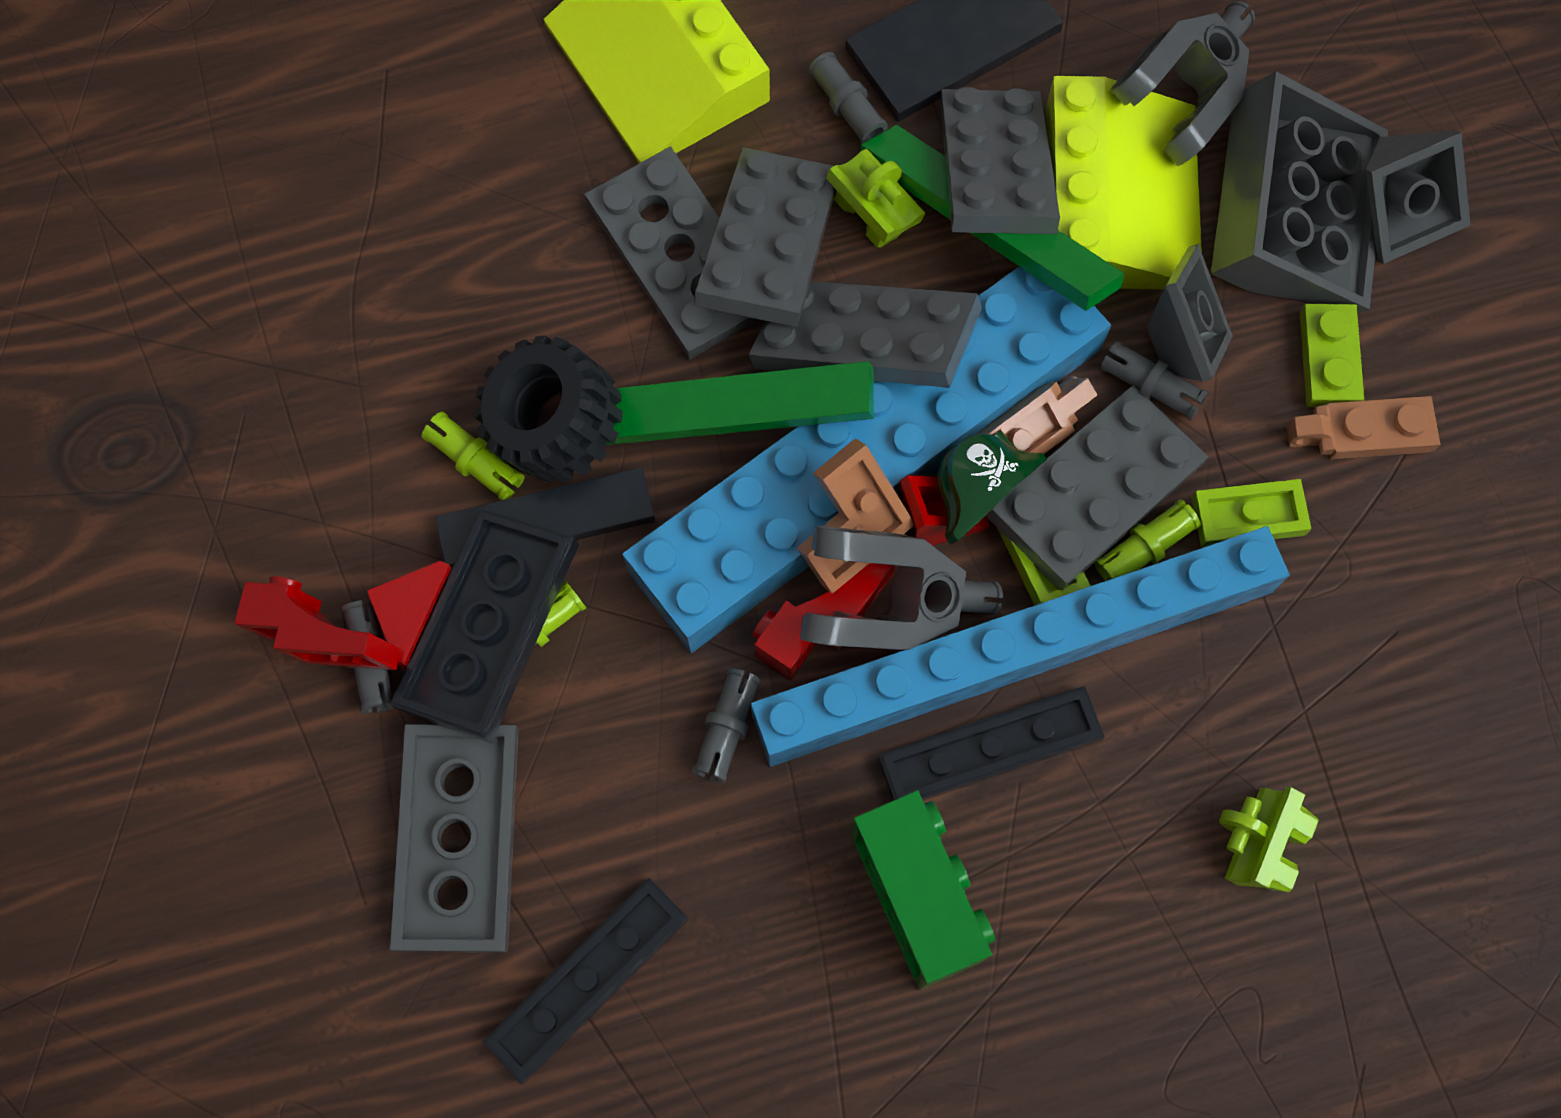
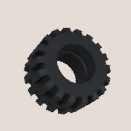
(521, 388)

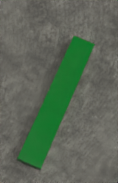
(1048, 257)
(746, 402)

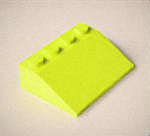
(662, 67)
(1118, 183)

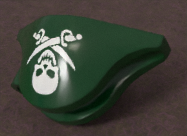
(978, 476)

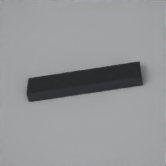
(572, 510)
(992, 746)
(585, 981)

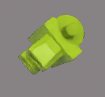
(875, 196)
(1261, 837)

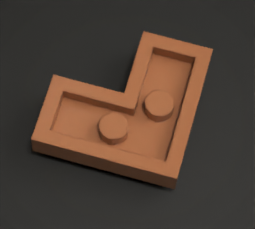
(862, 502)

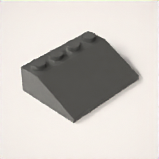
(1297, 197)

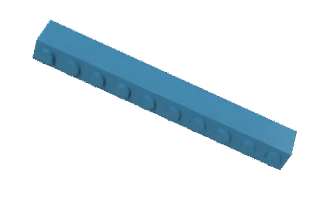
(1018, 646)

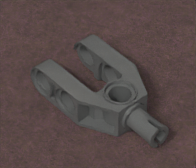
(1206, 57)
(911, 616)

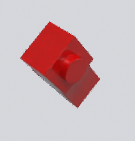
(293, 620)
(779, 633)

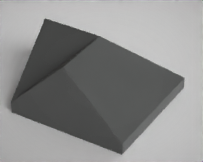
(1416, 191)
(1189, 321)

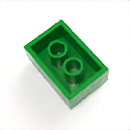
(921, 889)

